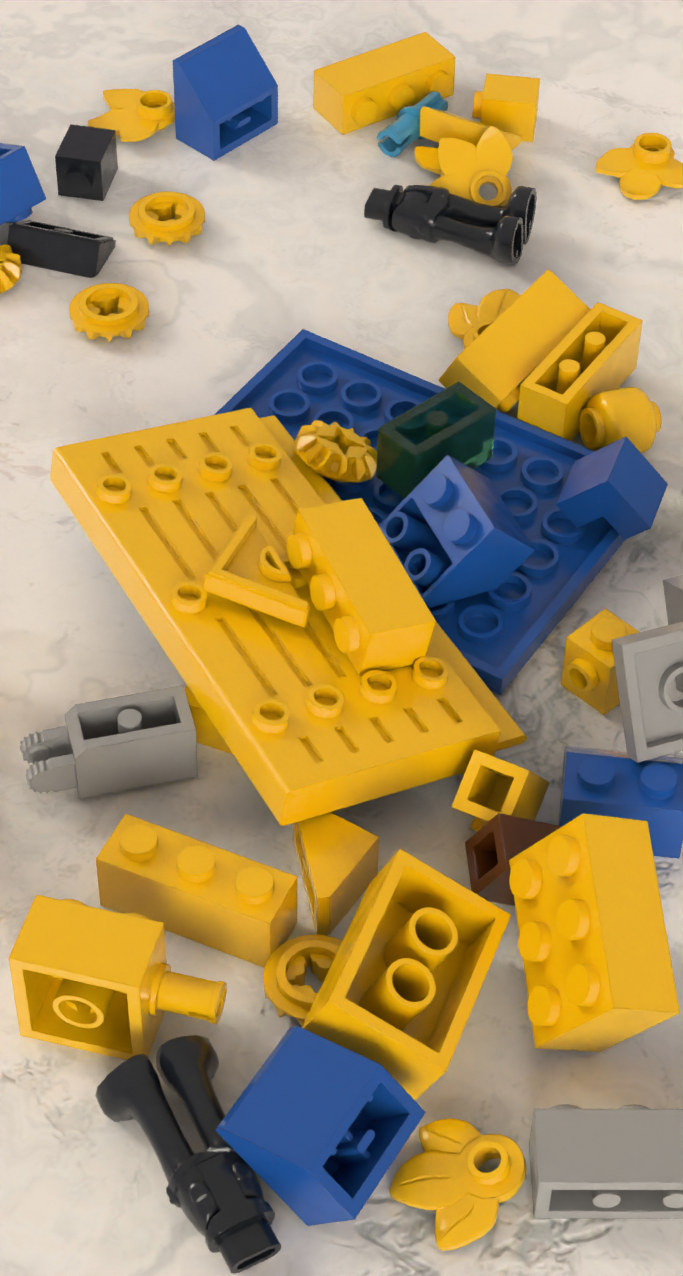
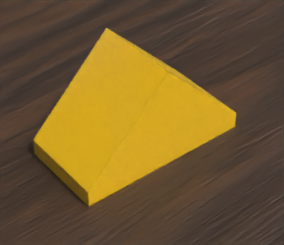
(335, 866)

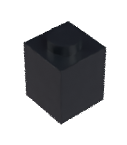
(86, 162)

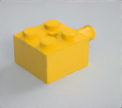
(100, 979)

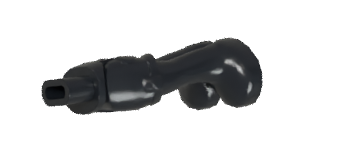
(438, 215)
(212, 1186)

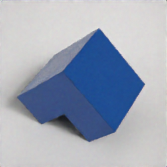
(616, 486)

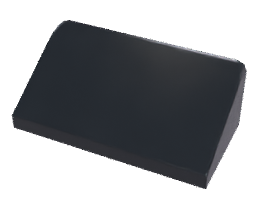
(60, 248)

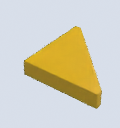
(256, 576)

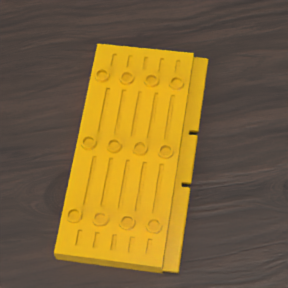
(276, 692)

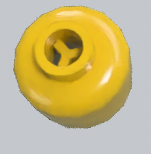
(618, 415)

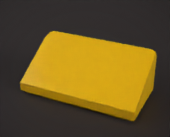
(440, 124)

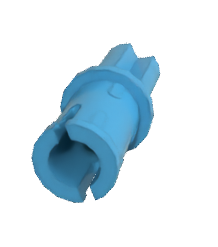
(407, 125)

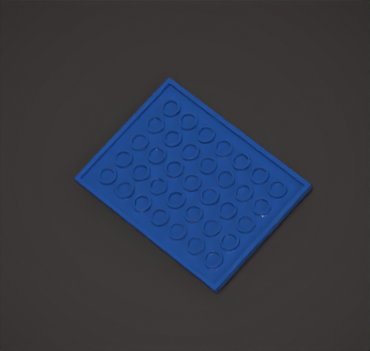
(527, 468)

